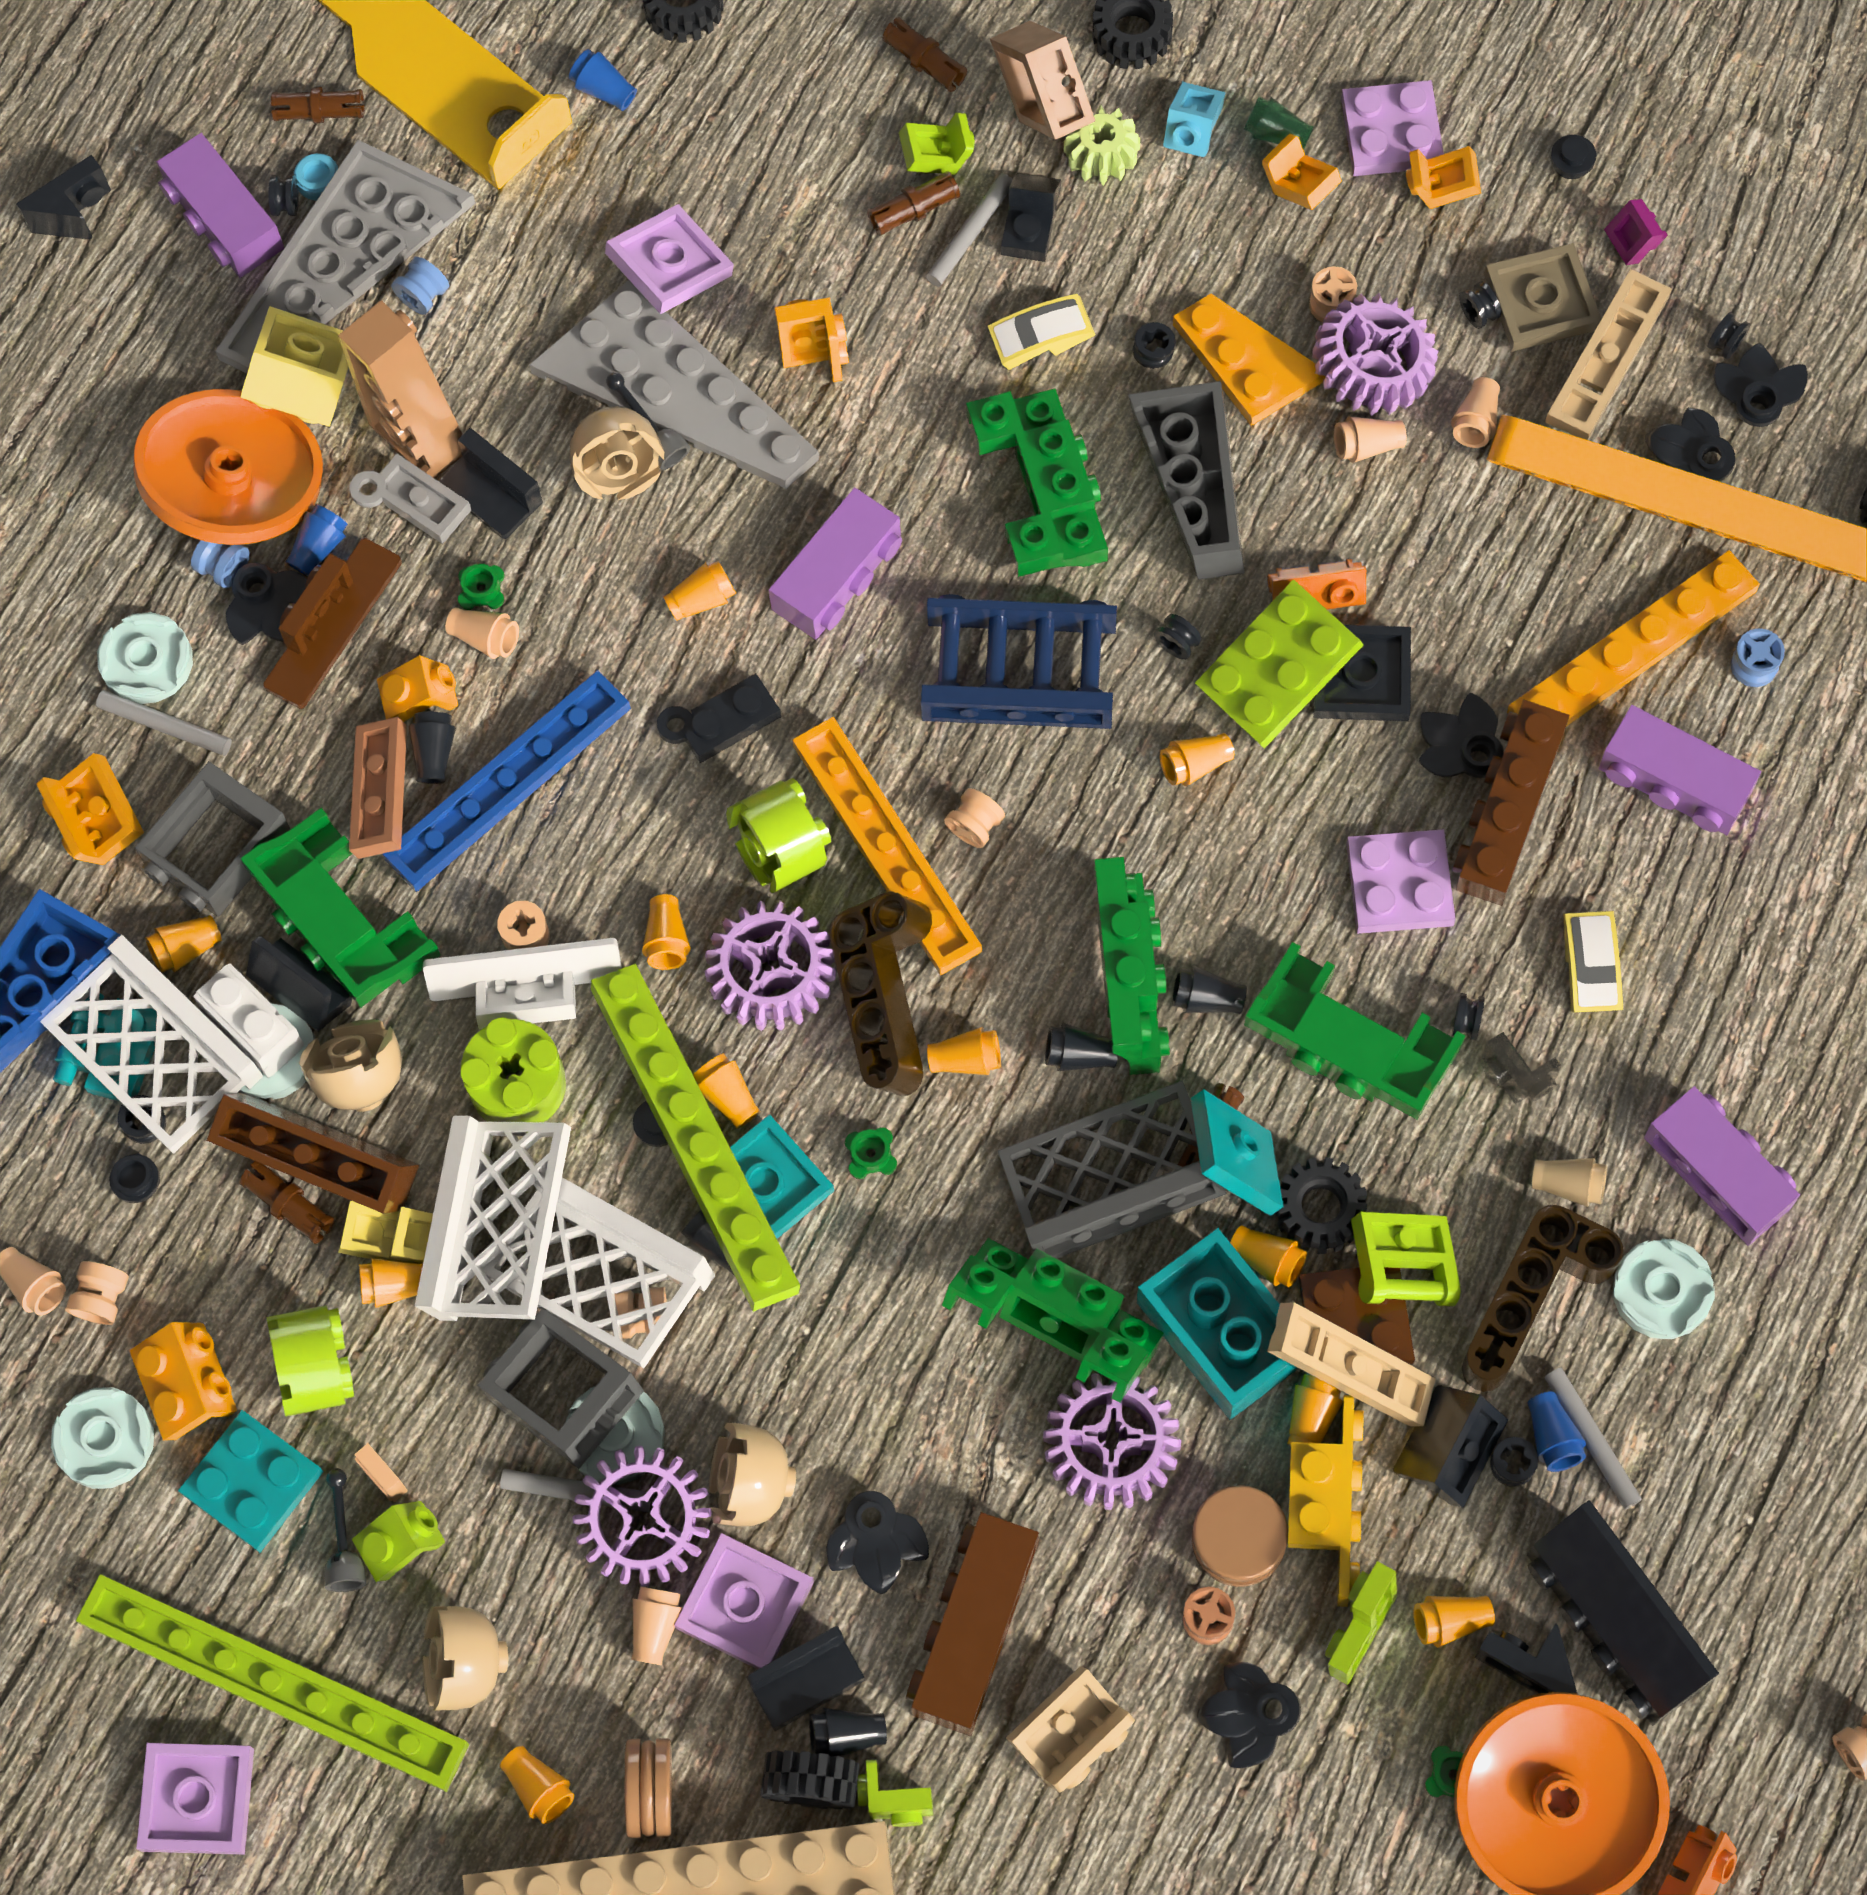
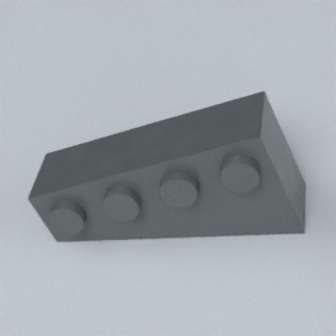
(1193, 462)

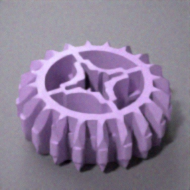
(1375, 338)
(738, 945)
(1088, 1438)
(606, 1492)

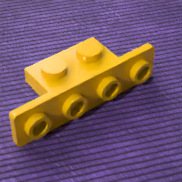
(1322, 1497)

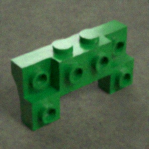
(1055, 478)
(334, 931)
(1128, 965)
(1346, 1045)
(1058, 1308)

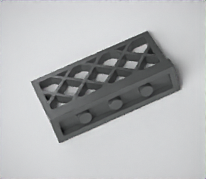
(1114, 1211)

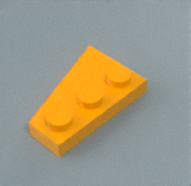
(1250, 362)

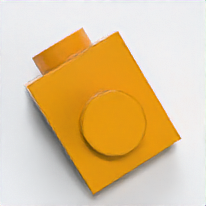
(1298, 175)
(1443, 177)
(416, 688)

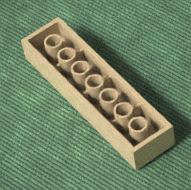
(798, 1863)

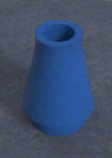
(600, 79)
(316, 539)
(1555, 1435)

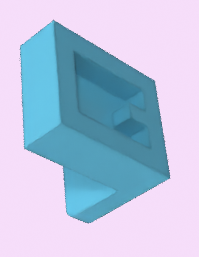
(1193, 119)

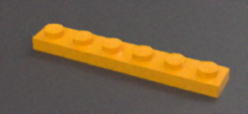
(1644, 639)
(885, 840)

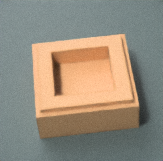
(380, 1473)

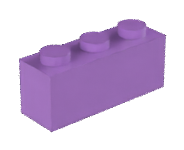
(219, 206)
(836, 564)
(1679, 771)
(1722, 1164)

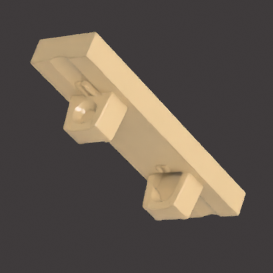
(1608, 355)
(1351, 1364)

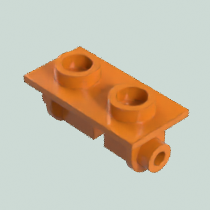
(1332, 586)
(1704, 1861)

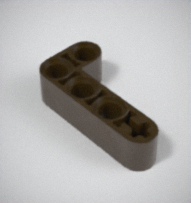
(892, 1056)
(1526, 1299)

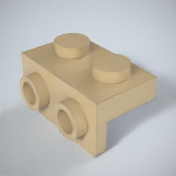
(1071, 1731)

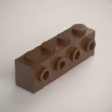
(1512, 802)

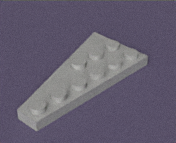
(352, 237)
(675, 385)

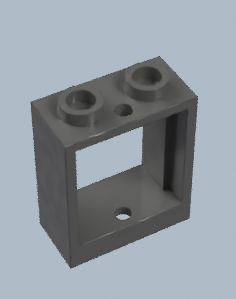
(181, 816)
(594, 1416)

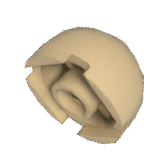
(615, 453)
(354, 1066)
(749, 1475)
(461, 1657)

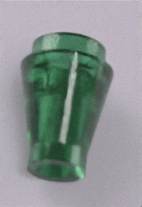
(1274, 122)

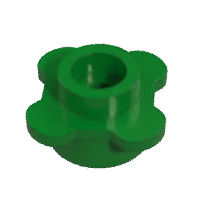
(475, 575)
(878, 1140)
(1444, 1762)

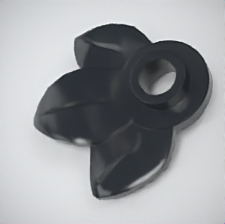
(1760, 381)
(1687, 443)
(262, 609)
(1457, 737)
(879, 1548)
(1242, 1714)

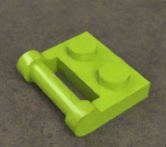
(1405, 1242)

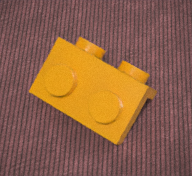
(812, 334)
(91, 811)
(182, 1378)

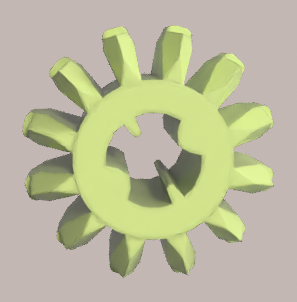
(1103, 146)

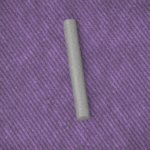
(969, 230)
(163, 722)
(1594, 1439)
(562, 1488)

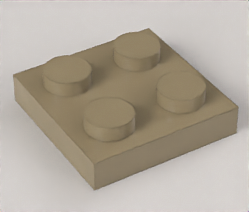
(1543, 297)

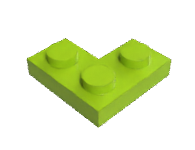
(1372, 1600)

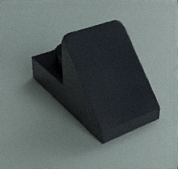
(57, 204)
(1030, 216)
(1540, 1674)

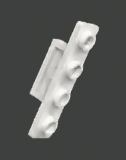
(522, 982)

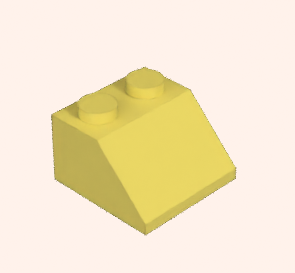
(296, 367)

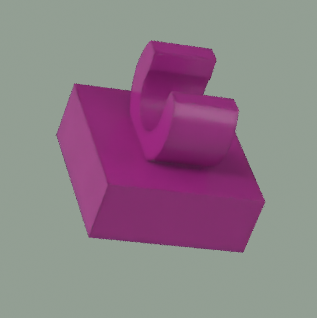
(1634, 232)

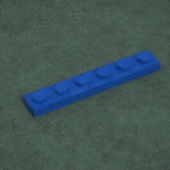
(507, 780)

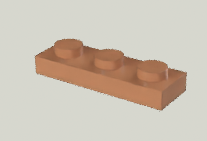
(378, 788)

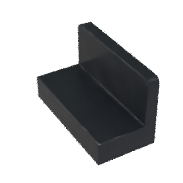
(493, 485)
(296, 983)
(1451, 1444)
(805, 1678)

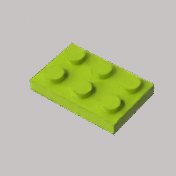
(1279, 663)

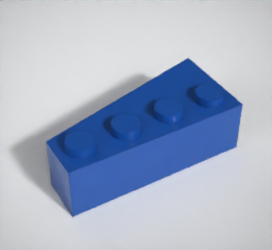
(42, 964)

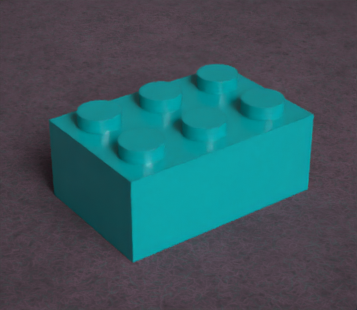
(1217, 1322)

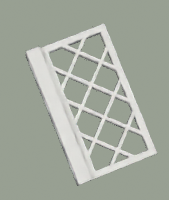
(172, 1008)
(460, 1218)
(630, 1239)

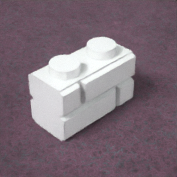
(249, 1020)

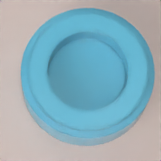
(314, 174)

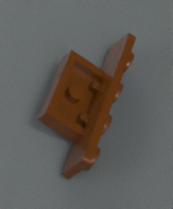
(327, 617)

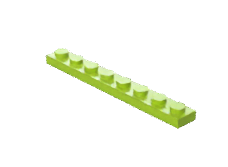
(695, 1138)
(273, 1683)

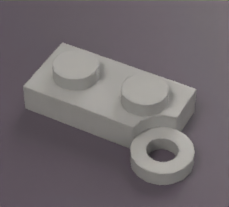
(413, 497)

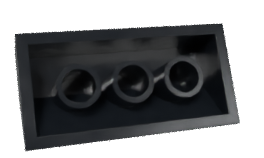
(1620, 1614)

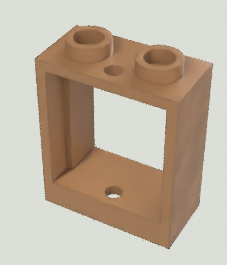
(1033, 70)

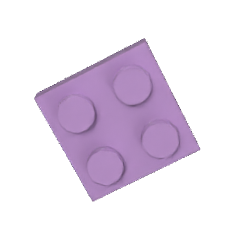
(1388, 124)
(669, 258)
(1400, 881)
(744, 1603)
(195, 1798)

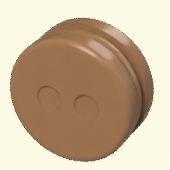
(1239, 1536)
(648, 1788)

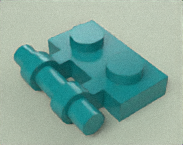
(108, 1053)

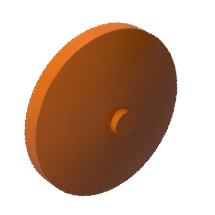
(227, 467)
(1561, 1798)

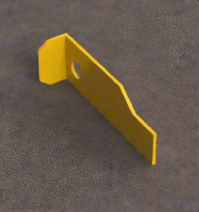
(450, 84)

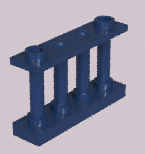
(1010, 706)

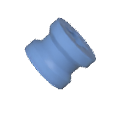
(420, 285)
(219, 561)
(1757, 646)

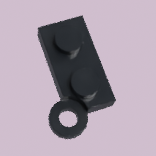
(721, 719)

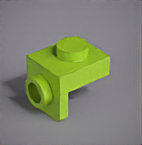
(937, 147)
(397, 1538)
(901, 1805)

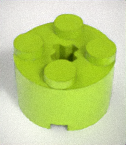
(779, 835)
(504, 1049)
(307, 1359)

